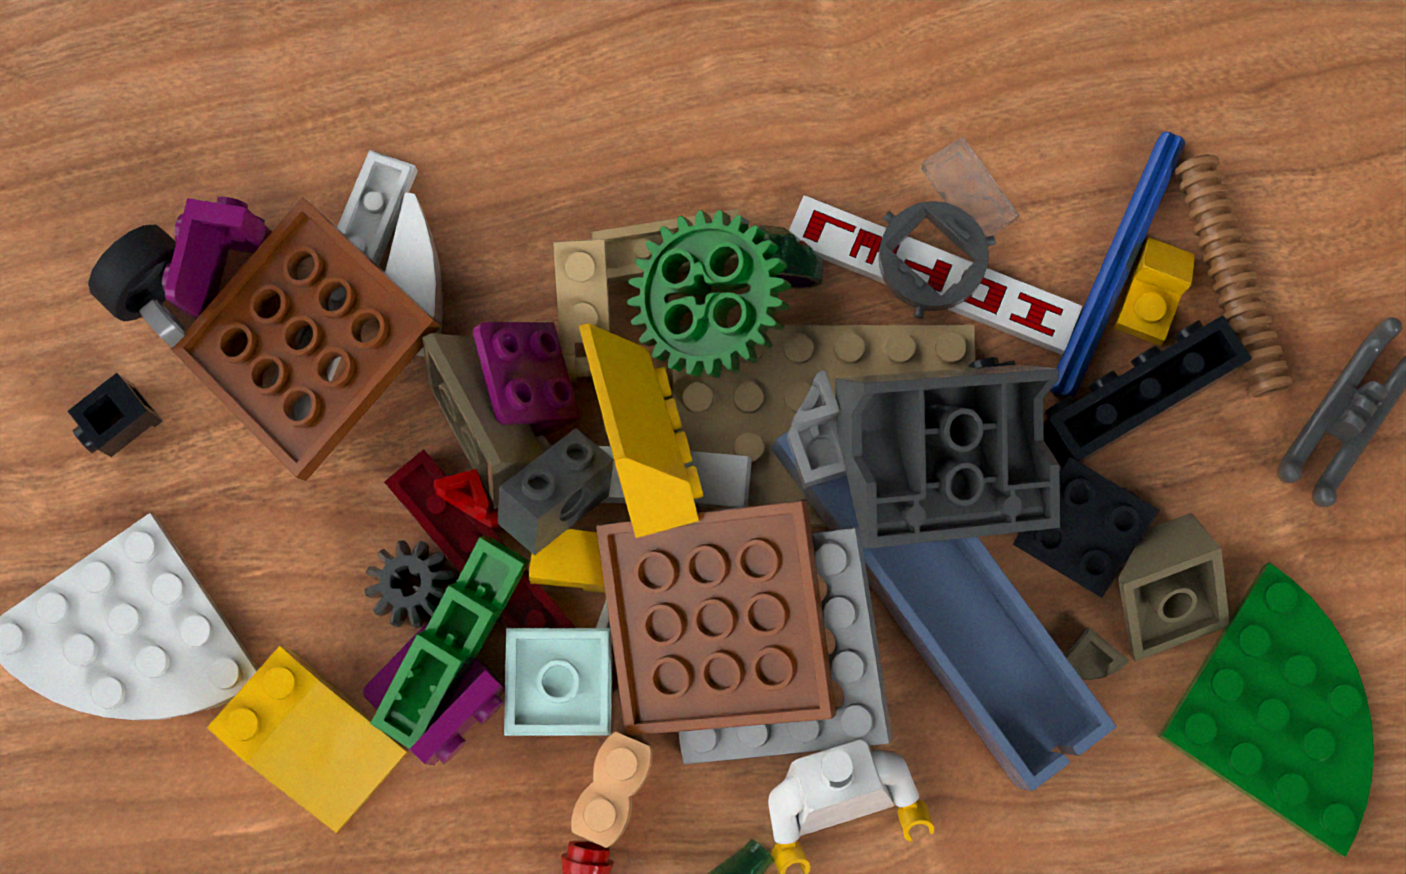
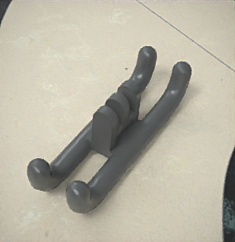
(1348, 415)

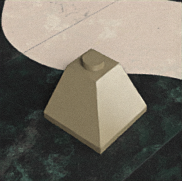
(1173, 587)

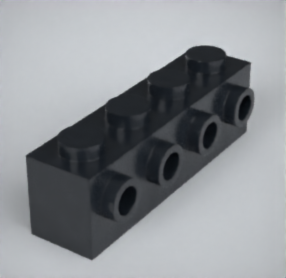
(1145, 392)

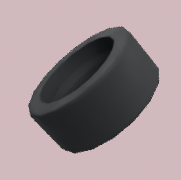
(132, 271)

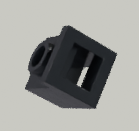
(98, 408)

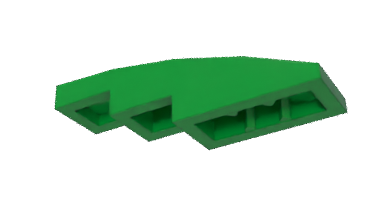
(450, 642)

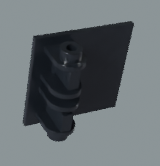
(1096, 528)

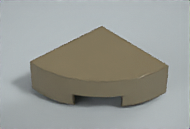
(1094, 656)

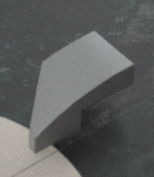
(815, 436)

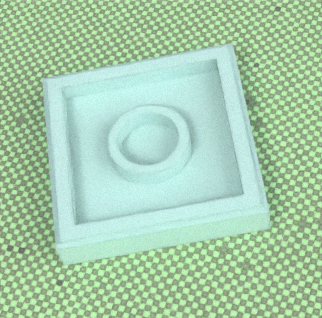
(558, 682)

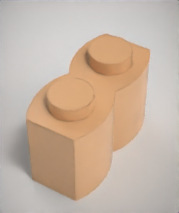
(607, 803)

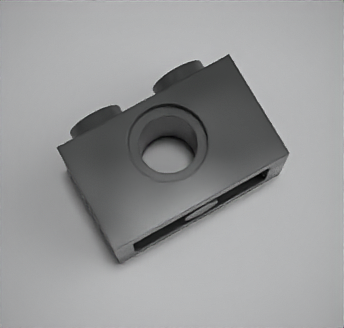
(554, 491)

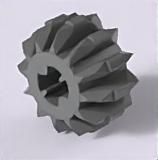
(389, 578)

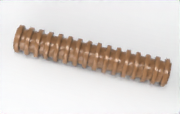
(1232, 273)

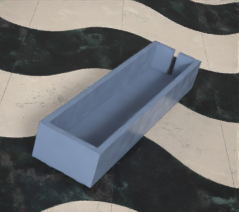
(976, 642)

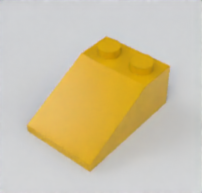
(307, 738)

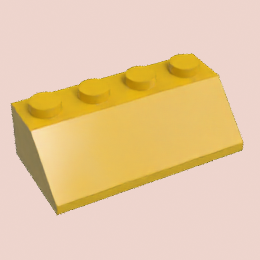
(642, 433)

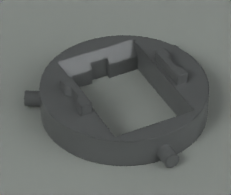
(959, 228)

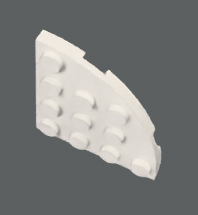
(126, 634)

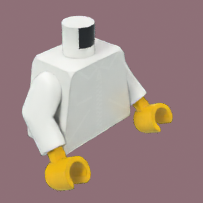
(837, 789)

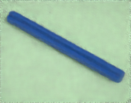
(1117, 264)

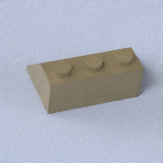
(463, 396)

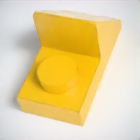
(1155, 291)

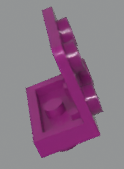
(202, 247)
(526, 375)
(473, 700)

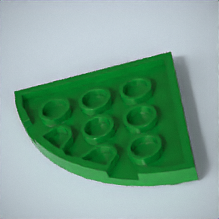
(1283, 713)

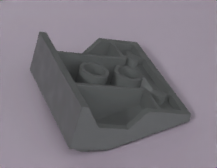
(948, 453)

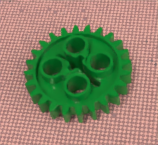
(707, 249)

